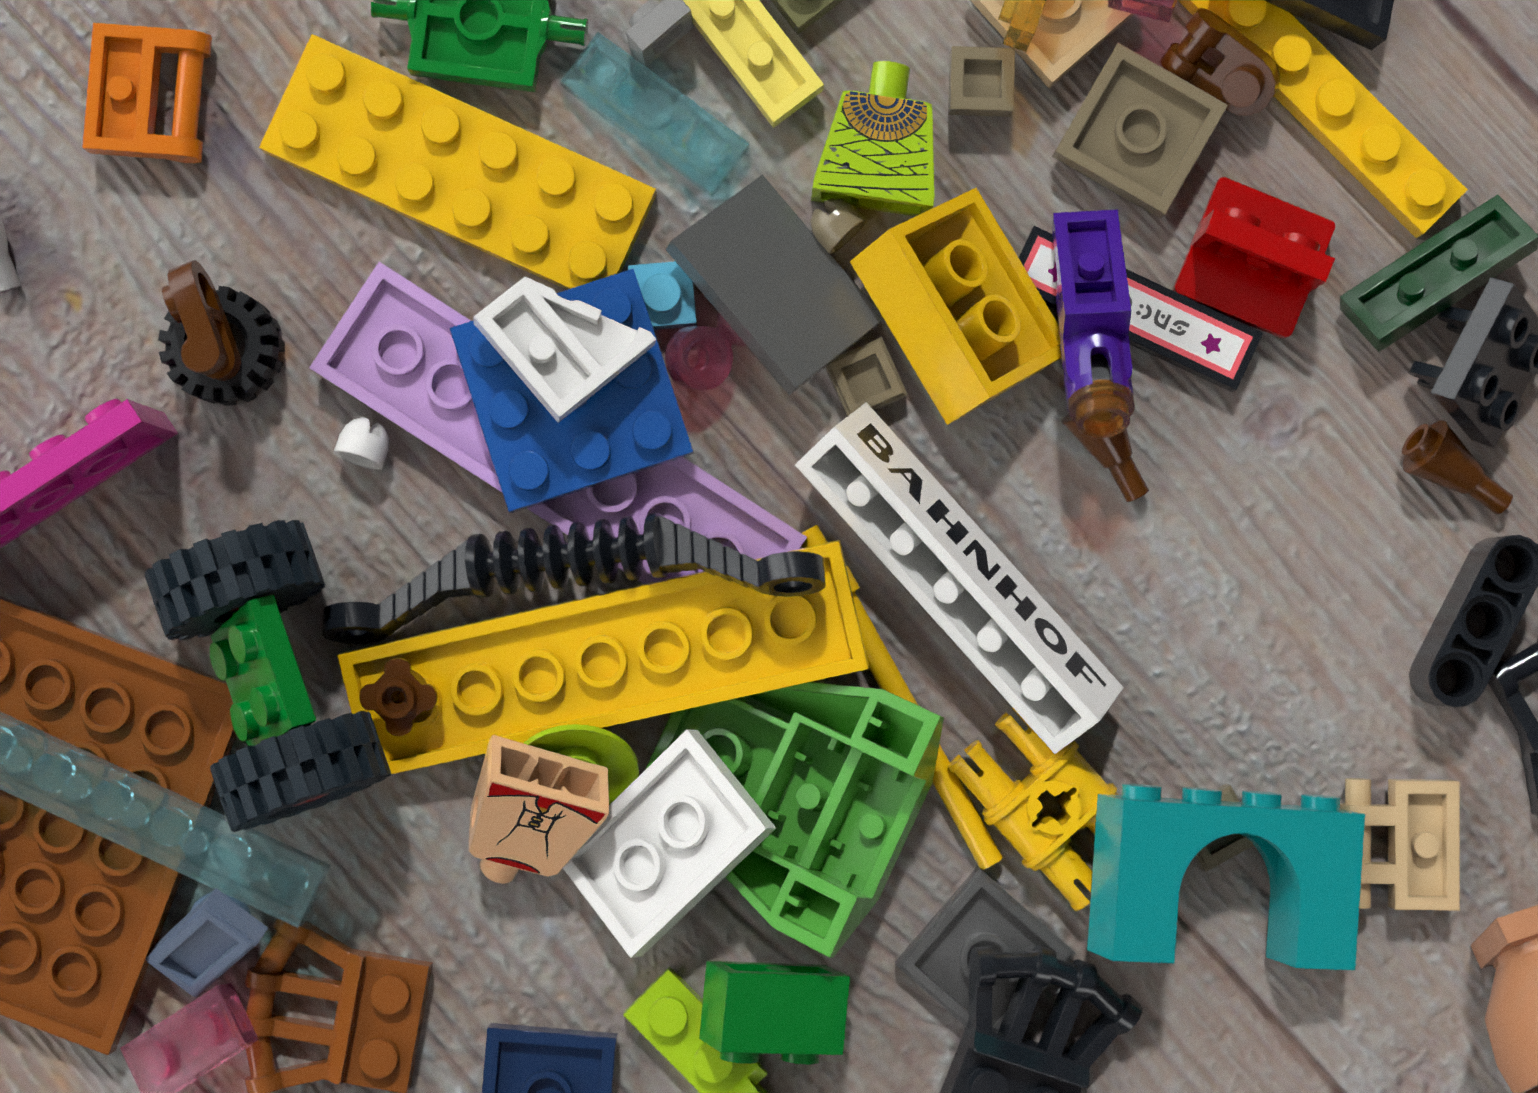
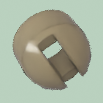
(838, 227)

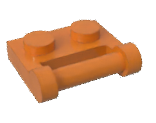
(126, 89)

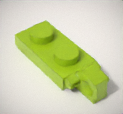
(671, 1020)

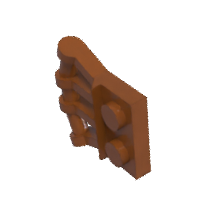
(374, 1019)

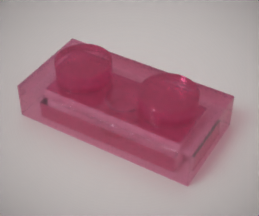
(190, 1042)

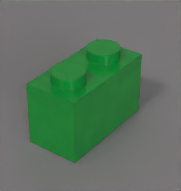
(774, 1011)

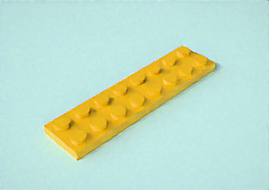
(612, 660)

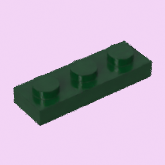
(1438, 272)

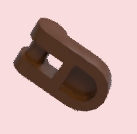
(1242, 80)
(196, 304)

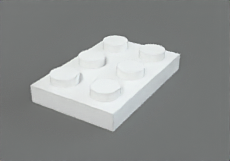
(667, 843)

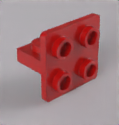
(1255, 258)

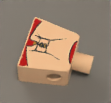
(533, 809)

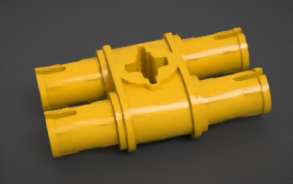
(1015, 806)

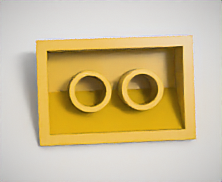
(959, 304)

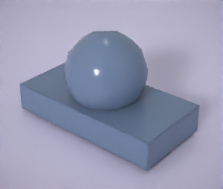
(206, 942)

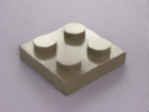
(1139, 130)

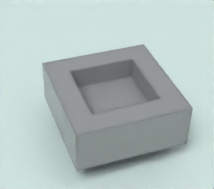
(657, 28)

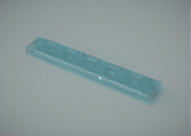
(157, 823)

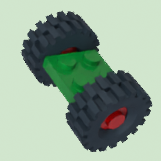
(236, 595)

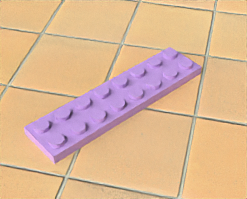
(403, 363)

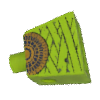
(879, 147)

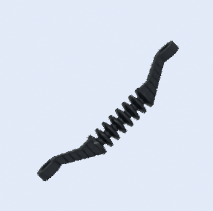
(476, 567)

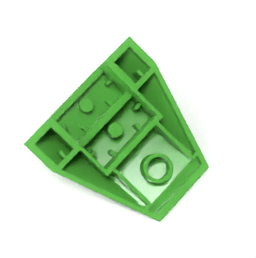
(838, 781)

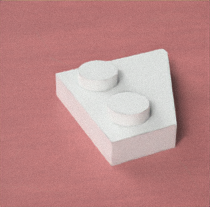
(559, 344)

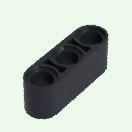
(1448, 635)

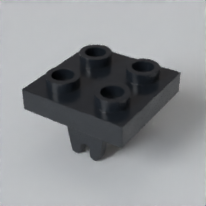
(1488, 363)

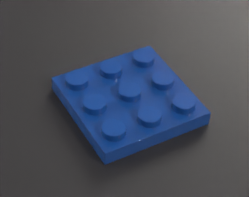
(612, 434)

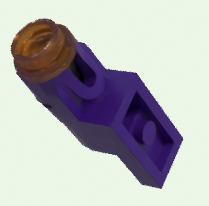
(1094, 321)

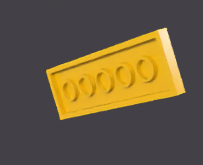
(456, 168)

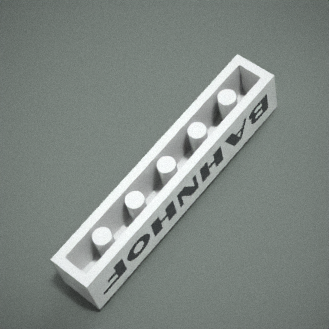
(960, 578)

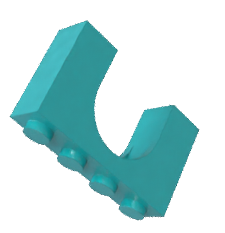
(1150, 840)

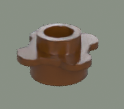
(417, 696)

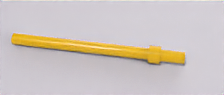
(946, 782)

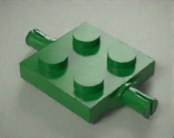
(481, 39)

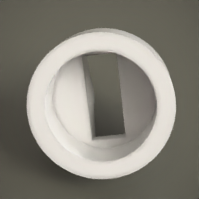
(363, 444)

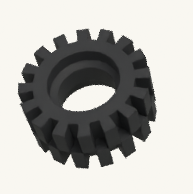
(257, 362)

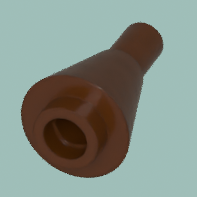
(1116, 456)
(1443, 459)

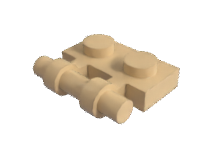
(1421, 842)

